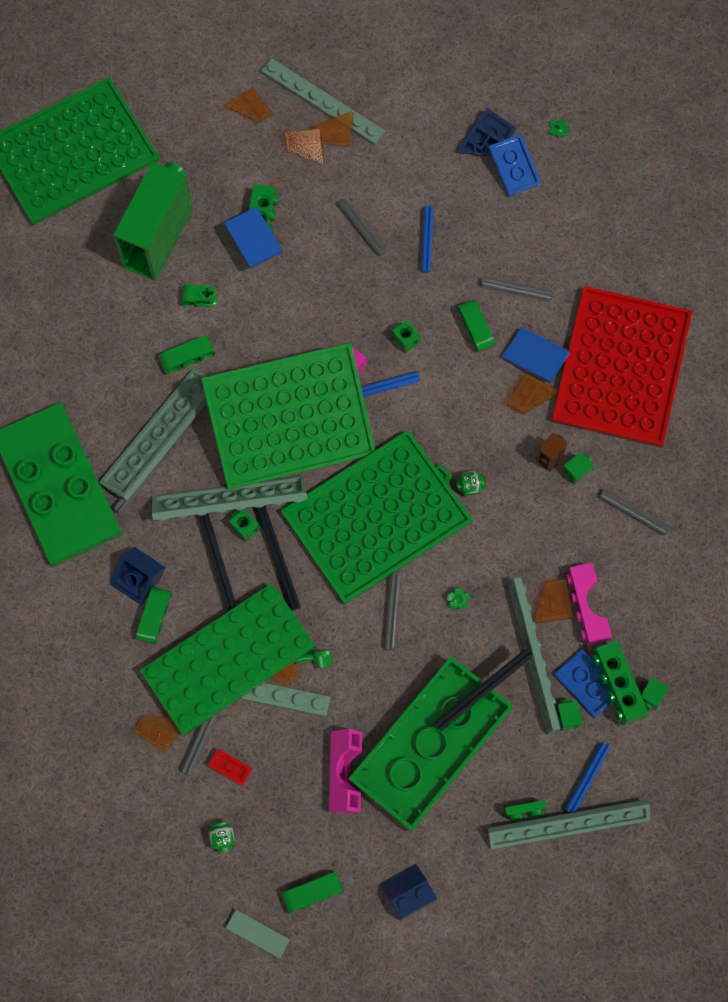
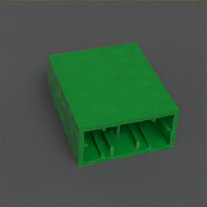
(154, 220)

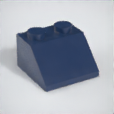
(137, 575)
(409, 892)

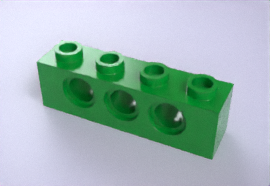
(265, 196)
(613, 653)

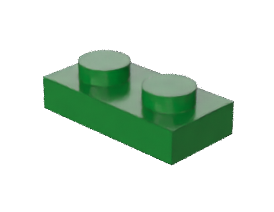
(534, 809)

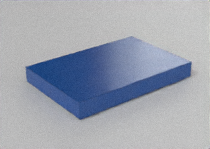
(514, 165)
(253, 237)
(535, 355)
(583, 682)

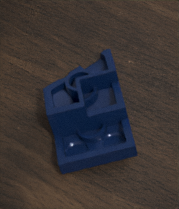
(488, 131)

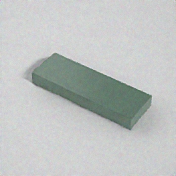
(258, 934)

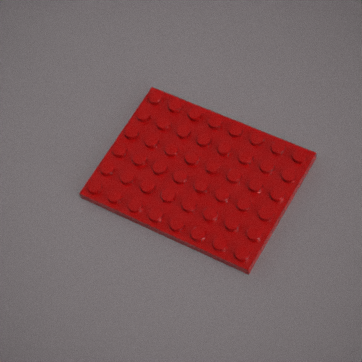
(622, 366)

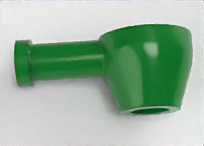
(322, 659)

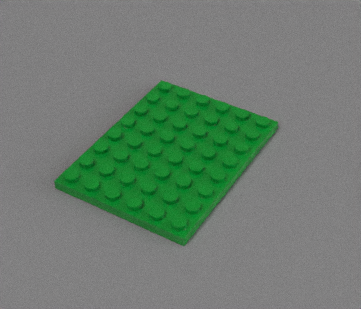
(73, 150)
(288, 415)
(376, 517)

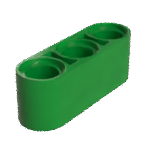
(476, 325)
(186, 354)
(153, 614)
(311, 892)

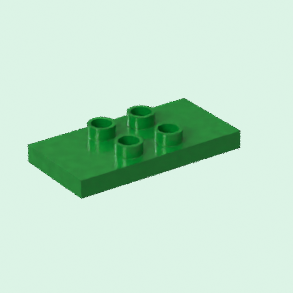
(57, 485)
(417, 760)

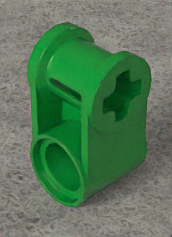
(197, 295)

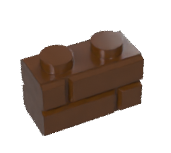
(551, 451)

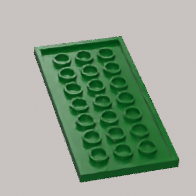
(227, 659)

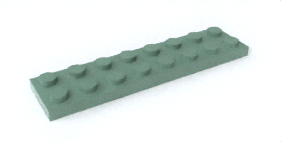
(156, 437)
(221, 499)

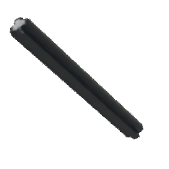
(278, 558)
(217, 562)
(483, 690)

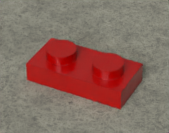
(230, 767)

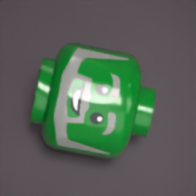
(471, 483)
(221, 836)

